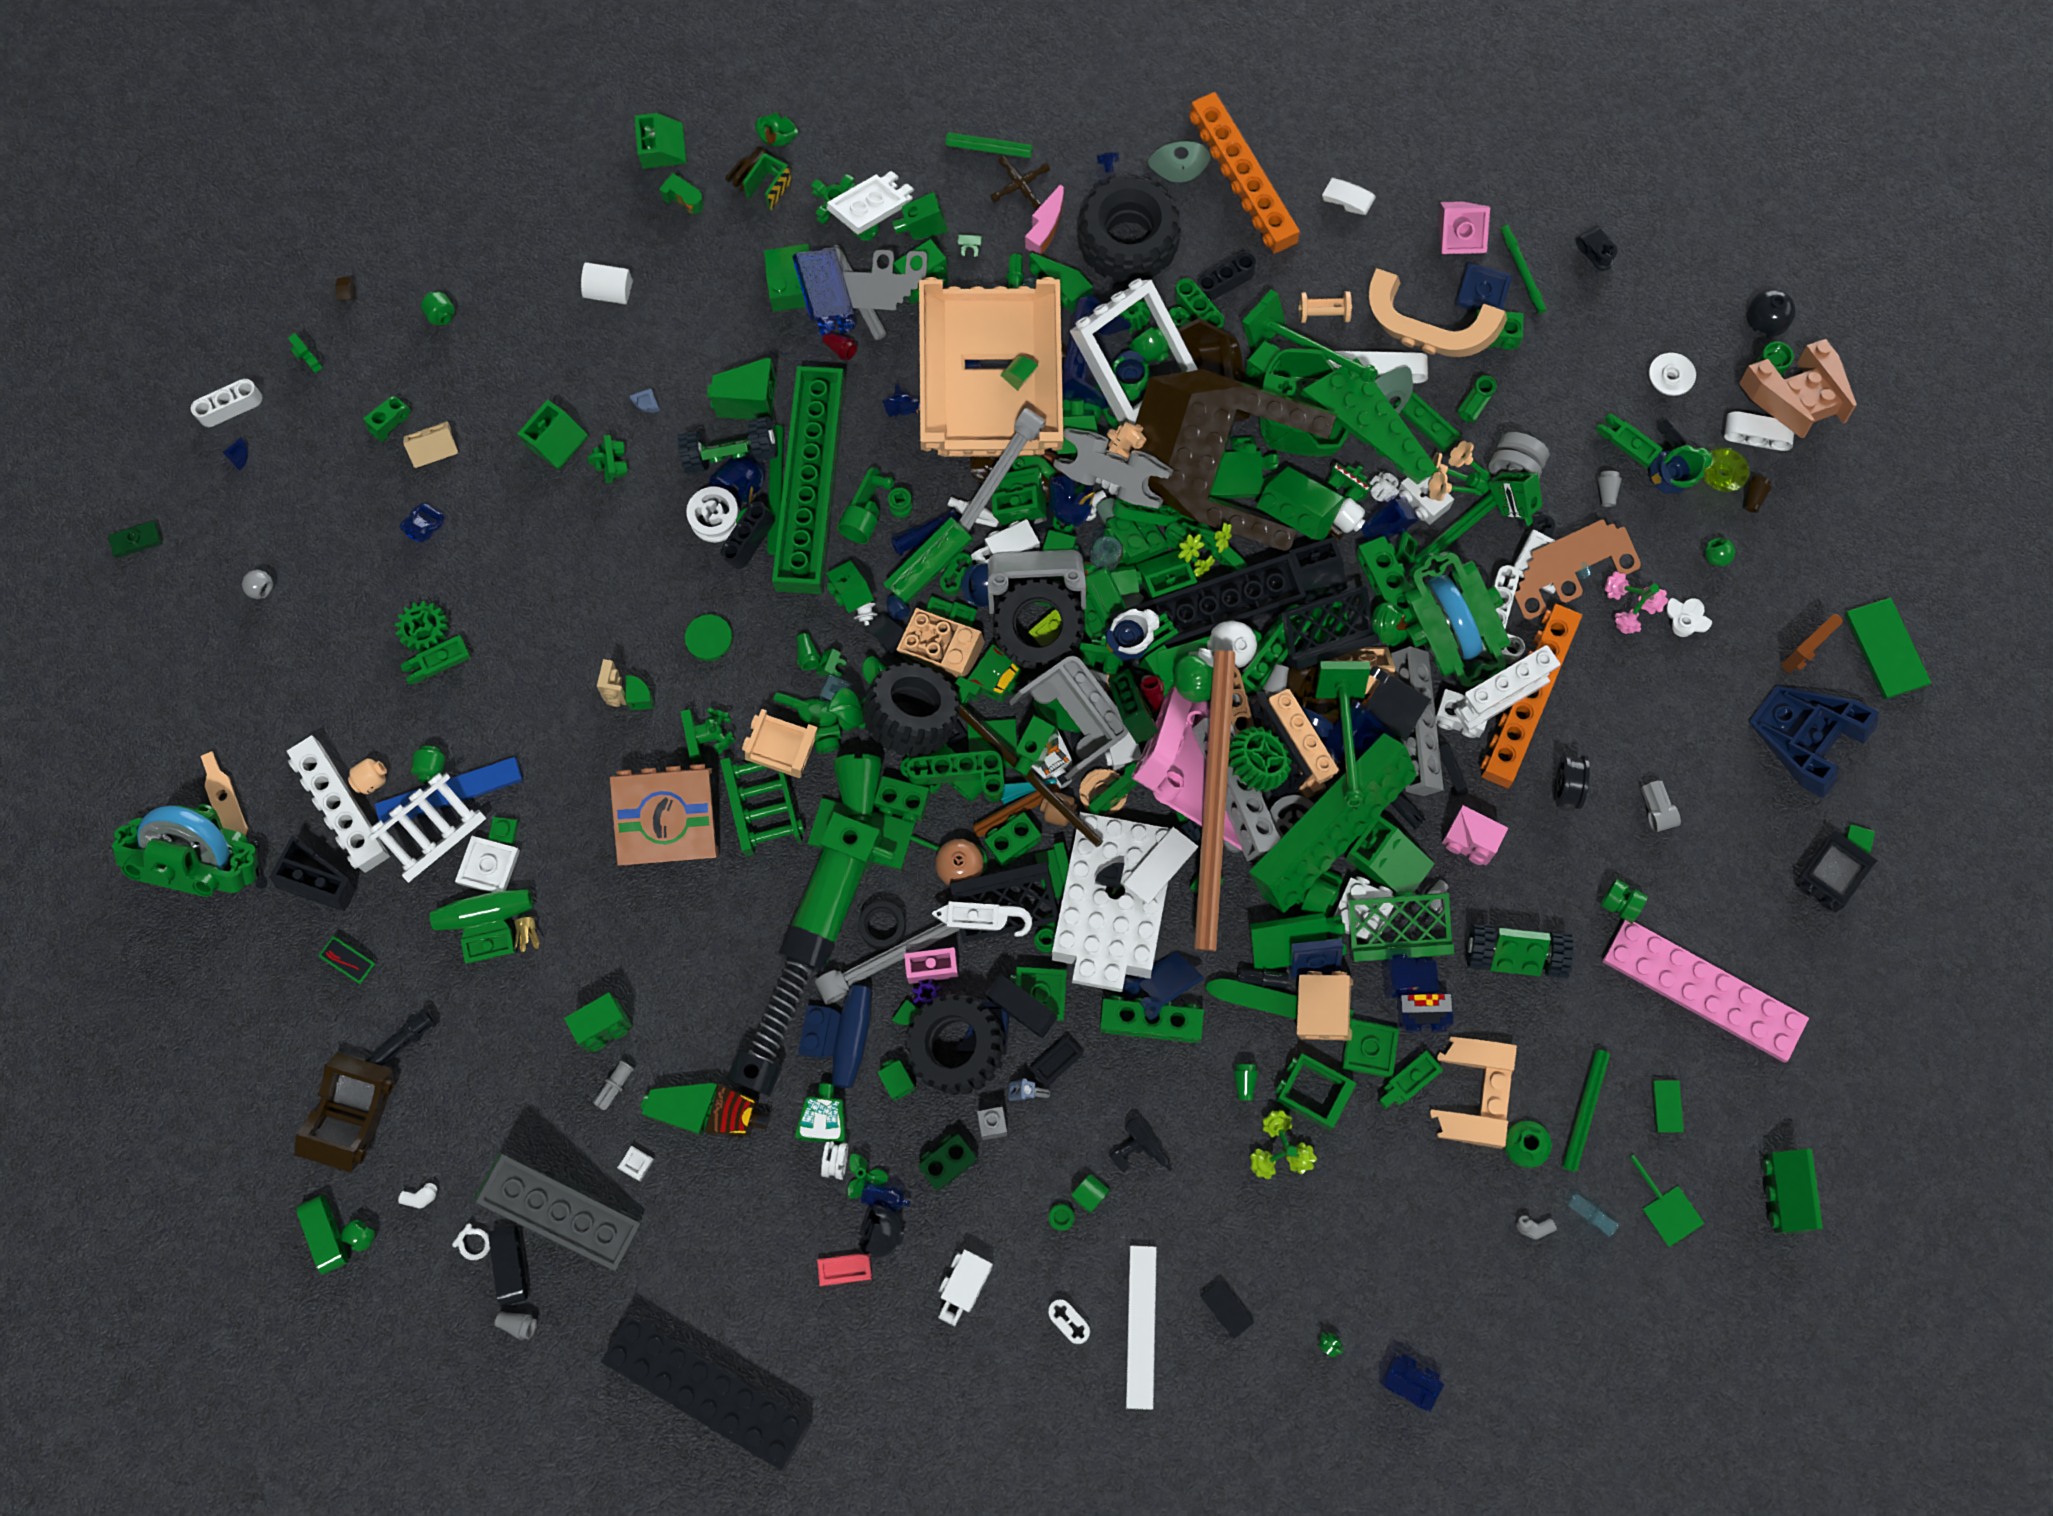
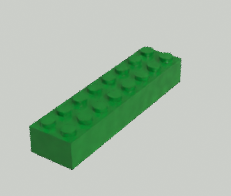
(1332, 824)

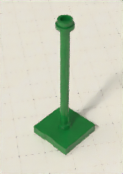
(1269, 319)
(1345, 681)

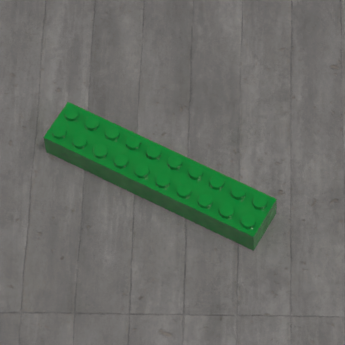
(809, 480)

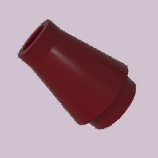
(841, 346)
(1153, 691)

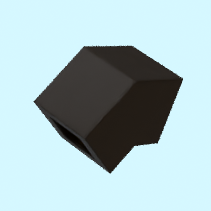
(344, 289)

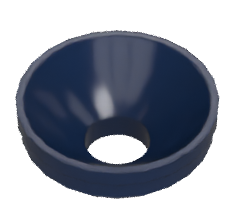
(979, 594)

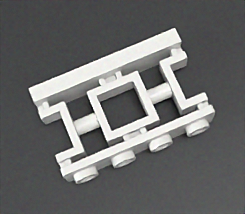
(1507, 688)

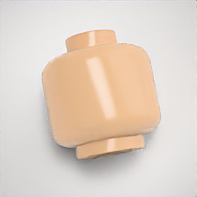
(367, 776)

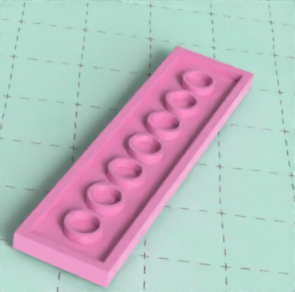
(1706, 990)

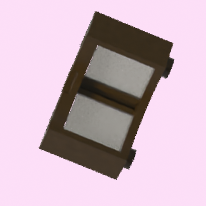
(348, 1113)

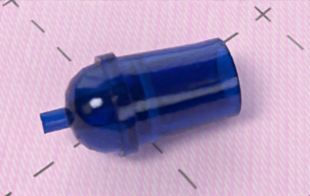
(885, 1196)

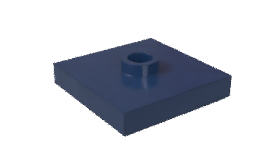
(1483, 287)
(1315, 956)

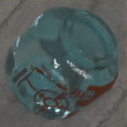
(1106, 553)

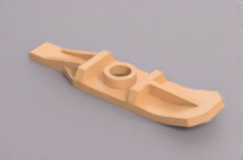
(216, 785)

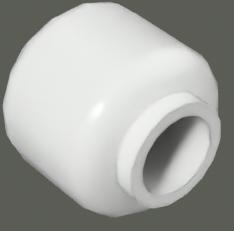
(1349, 516)

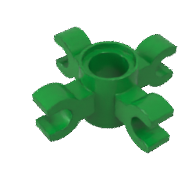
(829, 193)

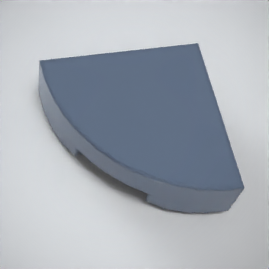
(645, 401)

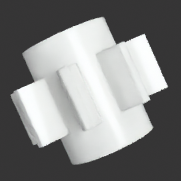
(1384, 487)

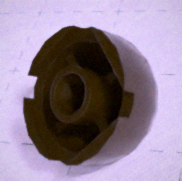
(1301, 682)

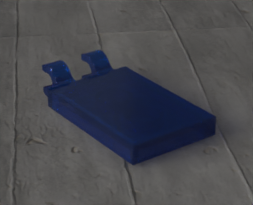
(824, 290)

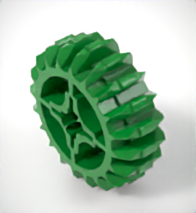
(1264, 754)

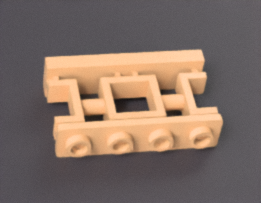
(1306, 742)

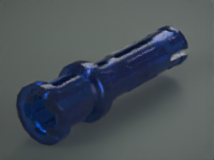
(914, 536)

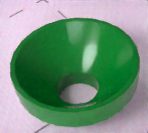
(1519, 1153)

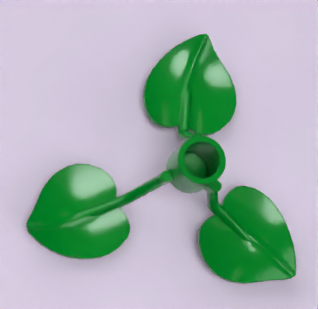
(845, 702)

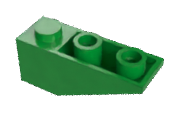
(1072, 282)

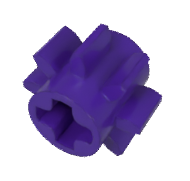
(923, 987)

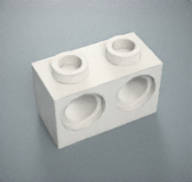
(1454, 700)

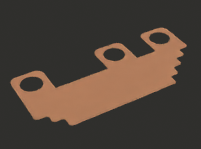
(1563, 558)

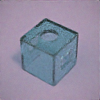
(831, 685)

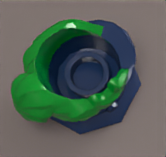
(1132, 374)
(1679, 468)

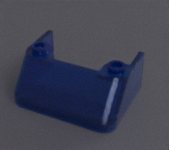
(1075, 365)

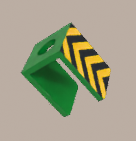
(759, 172)

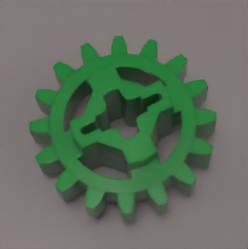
(422, 630)

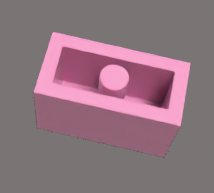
(931, 964)

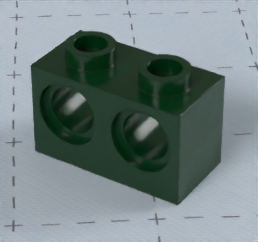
(951, 1167)

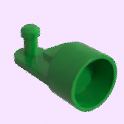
(861, 516)
(1318, 898)

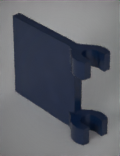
(1167, 981)

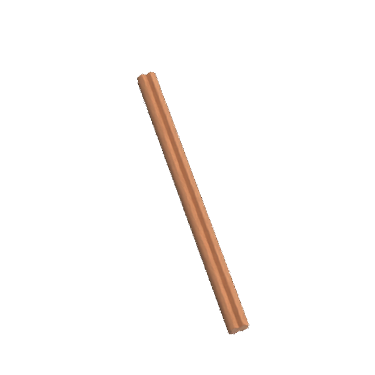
(1215, 801)

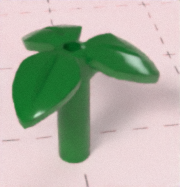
(858, 1166)

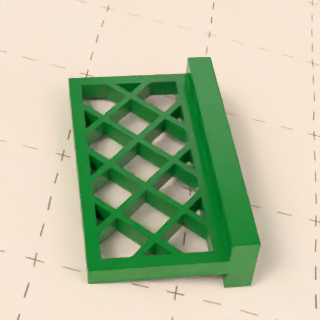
(1413, 948)

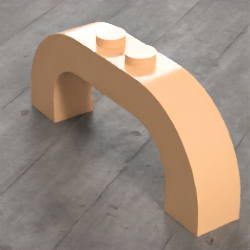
(1428, 337)

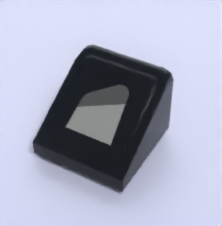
(1043, 524)

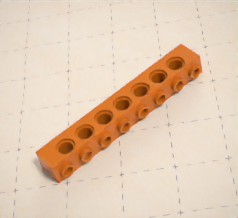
(1211, 109)
(1503, 772)

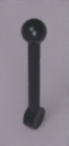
(260, 883)

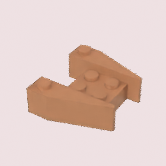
(1806, 397)

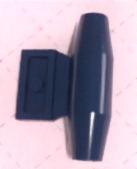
(839, 1035)

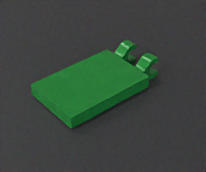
(1242, 475)
(1273, 939)

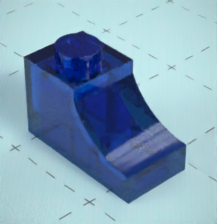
(1390, 520)

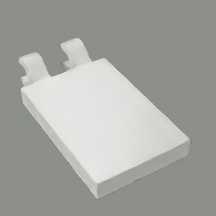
(870, 202)

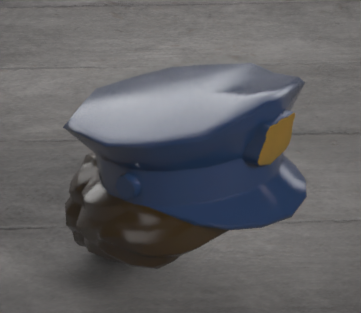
(1321, 713)

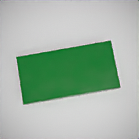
(1887, 648)
(894, 831)

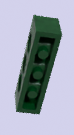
(1132, 706)

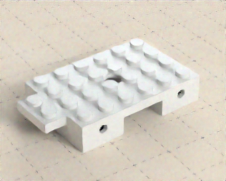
(1104, 933)

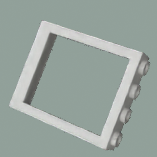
(1097, 362)

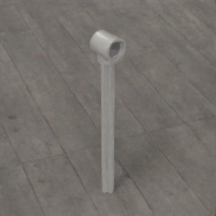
(1027, 429)
(835, 985)

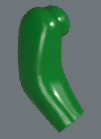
(1028, 462)

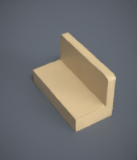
(430, 444)

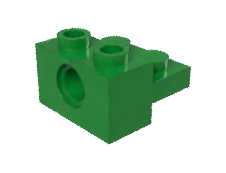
(1019, 497)

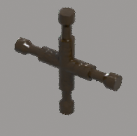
(1020, 182)

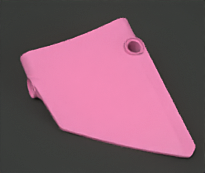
(1174, 763)

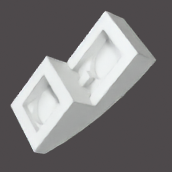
(1351, 196)

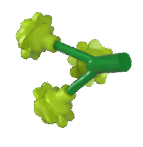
(1299, 1157)

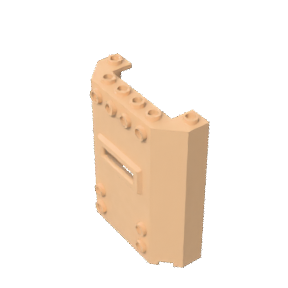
(977, 408)

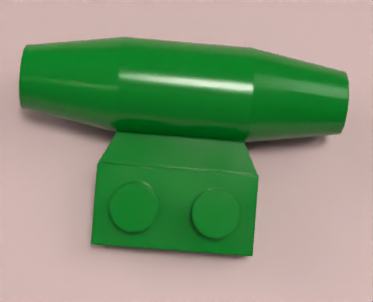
(483, 922)

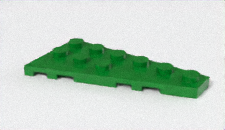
(1371, 419)

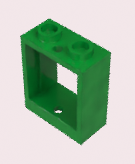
(1346, 1089)

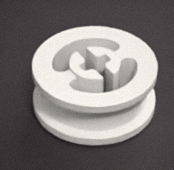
(705, 504)

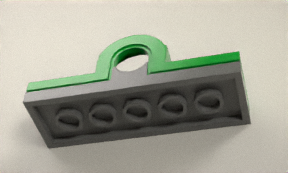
(556, 1211)

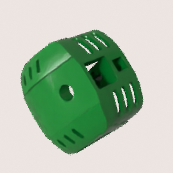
(1285, 377)

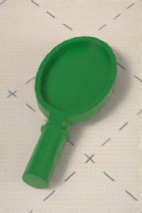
(810, 710)

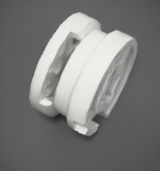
(834, 1160)

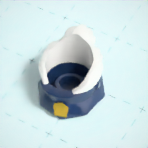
(1131, 633)

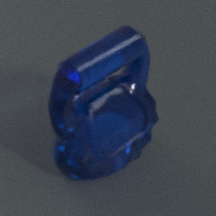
(418, 527)

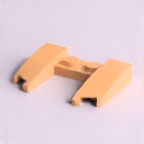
(1491, 1124)

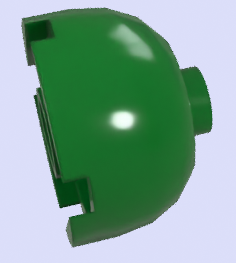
(1151, 345)

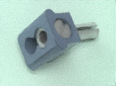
(1022, 1090)

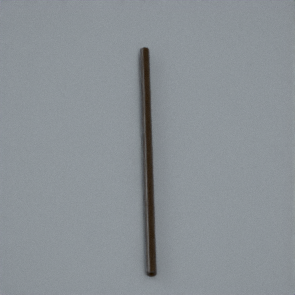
(1031, 777)

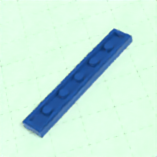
(464, 786)

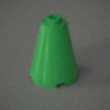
(858, 784)

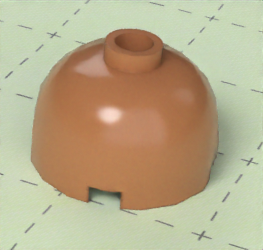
(971, 857)

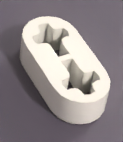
(1064, 1326)

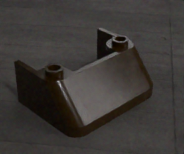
(1215, 352)

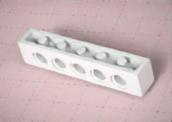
(302, 757)

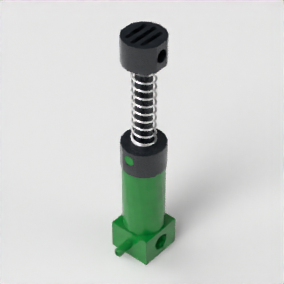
(811, 938)

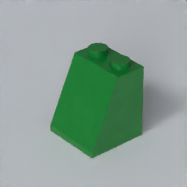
(744, 391)

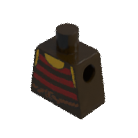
(734, 1115)

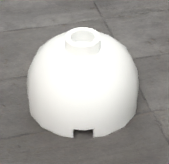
(1234, 637)

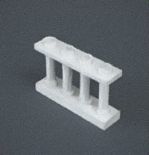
(431, 850)

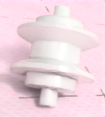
(865, 613)

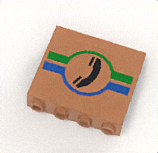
(663, 815)

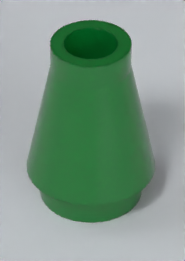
(806, 653)
(1245, 1080)

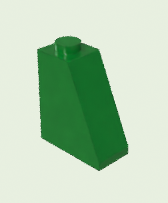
(681, 1106)

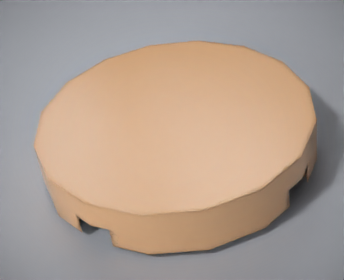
(1097, 783)

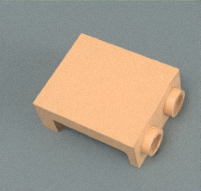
(779, 744)
(1324, 1006)

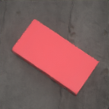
(844, 1269)

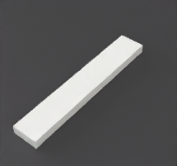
(1141, 1327)

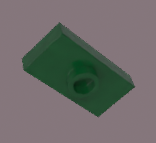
(135, 539)

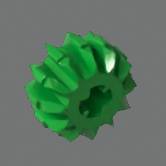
(1139, 316)

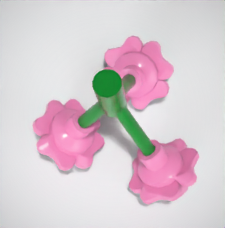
(1650, 599)

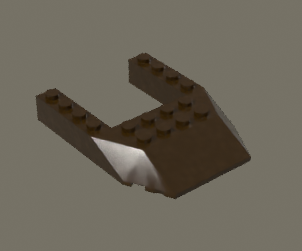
(1188, 429)

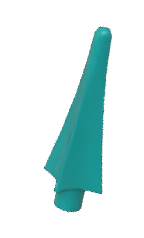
(1017, 790)

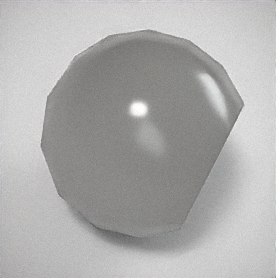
(257, 584)

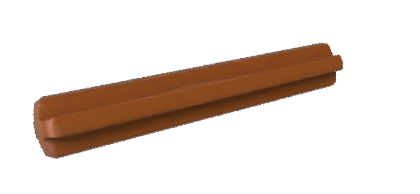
(1018, 807)

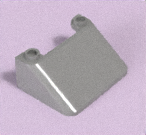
(1036, 564)

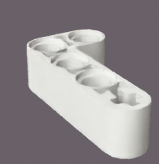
(1507, 594)

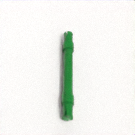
(1534, 293)

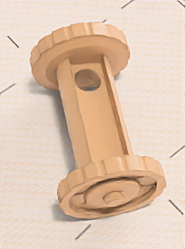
(1324, 307)

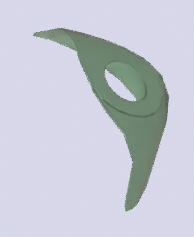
(1169, 167)
(1396, 383)

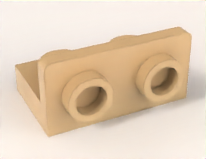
(610, 684)

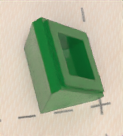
(1405, 547)

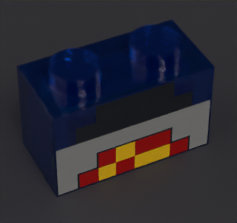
(1425, 1011)

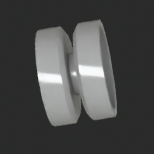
(1519, 454)

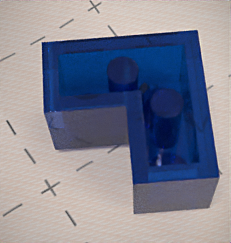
(1409, 976)

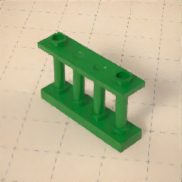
(744, 817)

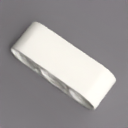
(215, 403)
(1758, 431)

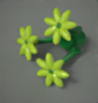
(1184, 541)

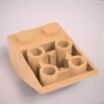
(941, 644)

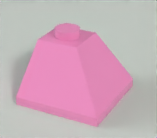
(1463, 227)

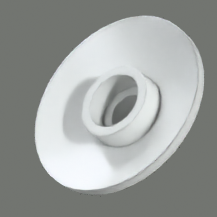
(1675, 366)

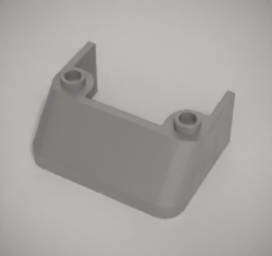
(1084, 702)

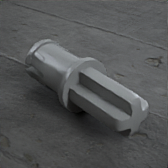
(613, 1085)

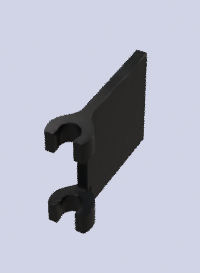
(1394, 704)

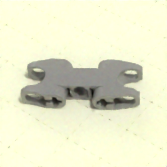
(1129, 474)

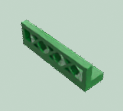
(928, 560)

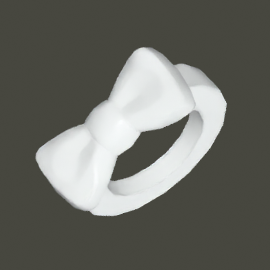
(459, 1242)

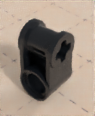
(1597, 245)

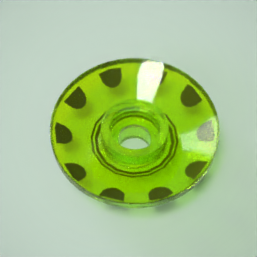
(1732, 464)

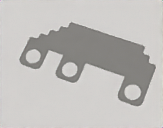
(881, 287)

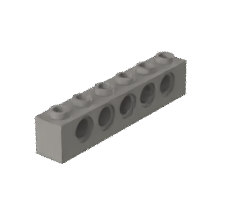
(1413, 668)
(1244, 806)

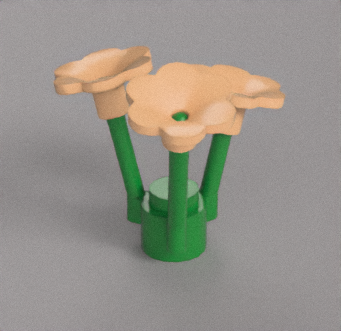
(1476, 481)

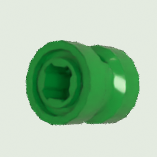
(900, 508)

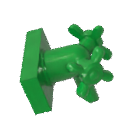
(706, 732)

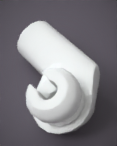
(421, 1198)

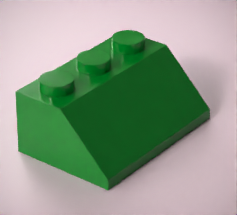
(1301, 503)
(1792, 1191)

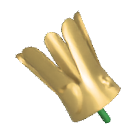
(524, 926)

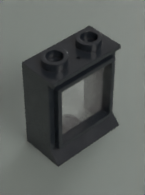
(1835, 872)

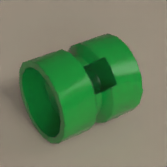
(1779, 355)
(1624, 901)

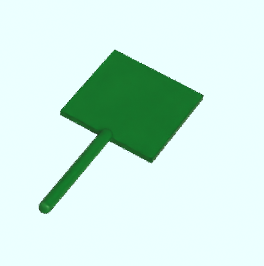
(1670, 1213)

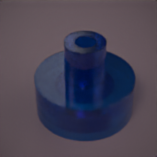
(1108, 160)

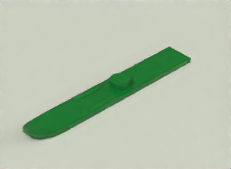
(1255, 997)

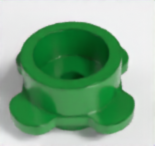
(1330, 1344)

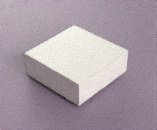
(635, 1163)

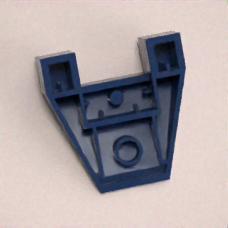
(1804, 727)

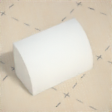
(606, 283)

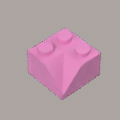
(1474, 836)

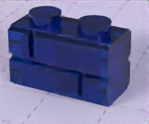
(1412, 1383)

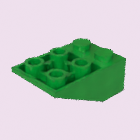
(1390, 858)

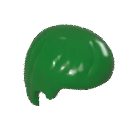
(1193, 679)

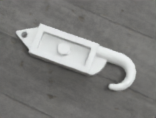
(981, 916)

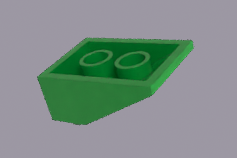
(782, 278)

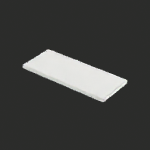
(1160, 865)

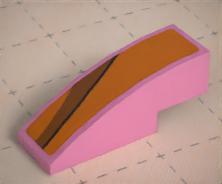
(1045, 222)

